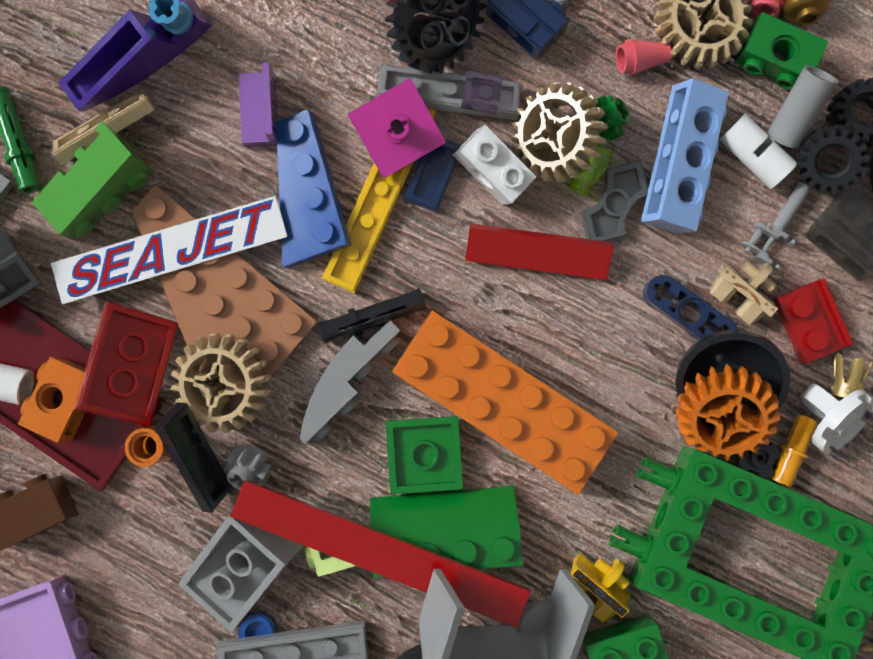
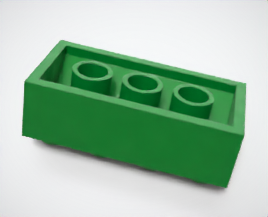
(465, 525)

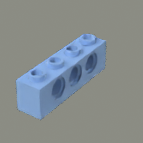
(688, 104)

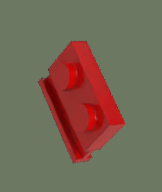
(812, 321)

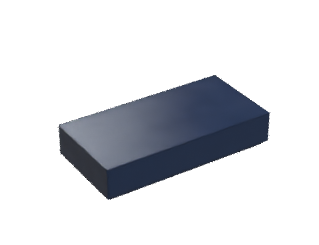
(432, 177)

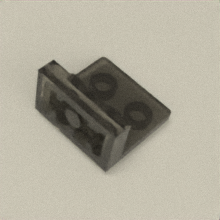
(846, 232)

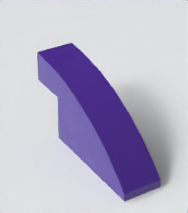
(128, 56)

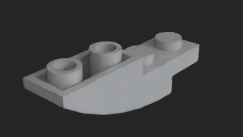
(334, 391)

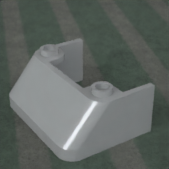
(544, 631)

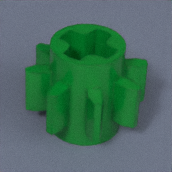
(615, 117)

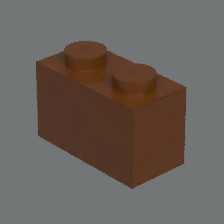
(34, 509)

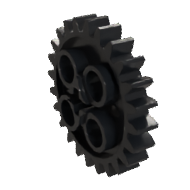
(435, 39)

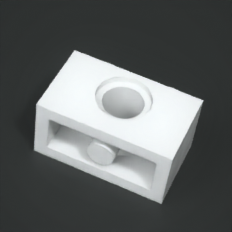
(494, 165)

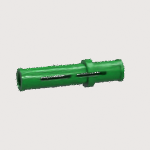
(17, 153)

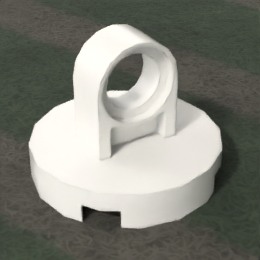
(840, 419)

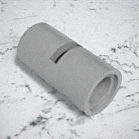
(802, 107)

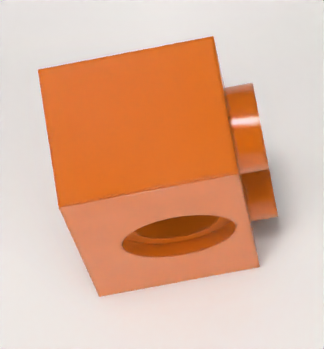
(39, 410)

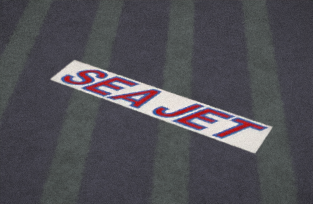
(168, 250)

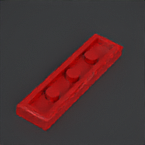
(539, 251)

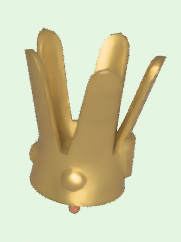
(853, 379)

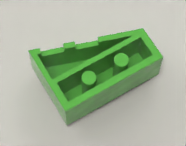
(92, 184)

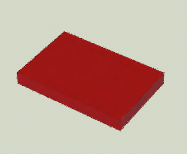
(126, 365)

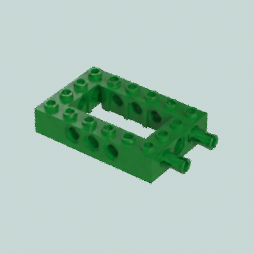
(666, 549)

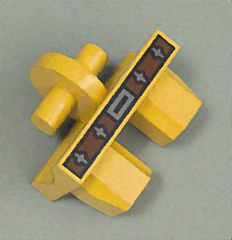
(605, 583)

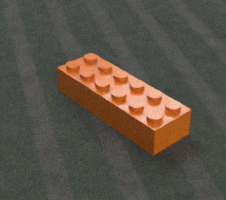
(505, 402)

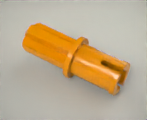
(794, 450)

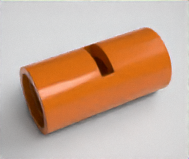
(141, 449)

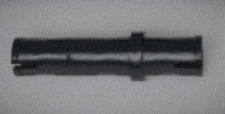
(371, 316)

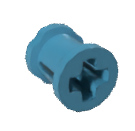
(178, 22)

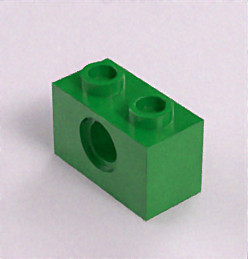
(795, 44)
(626, 640)

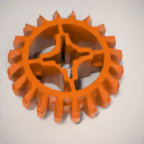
(739, 426)

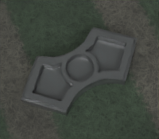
(623, 188)

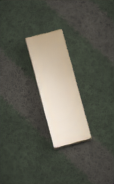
(116, 117)

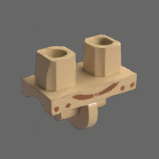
(757, 303)

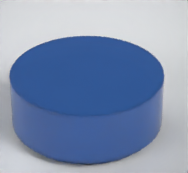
(257, 624)

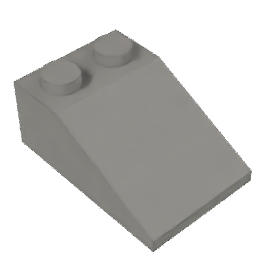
(237, 570)

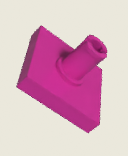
(396, 128)

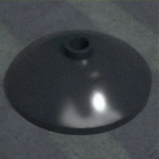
(736, 349)

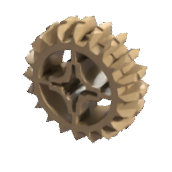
(729, 27)
(544, 112)
(212, 409)

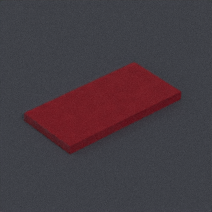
(99, 442)

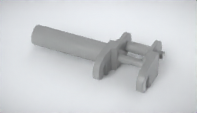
(778, 227)

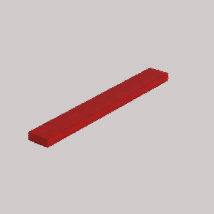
(377, 551)

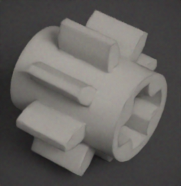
(248, 465)

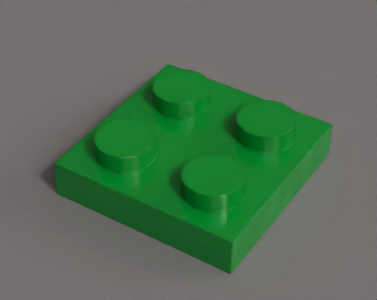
(424, 455)

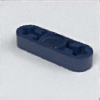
(673, 290)

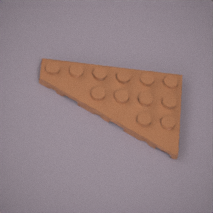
(225, 298)

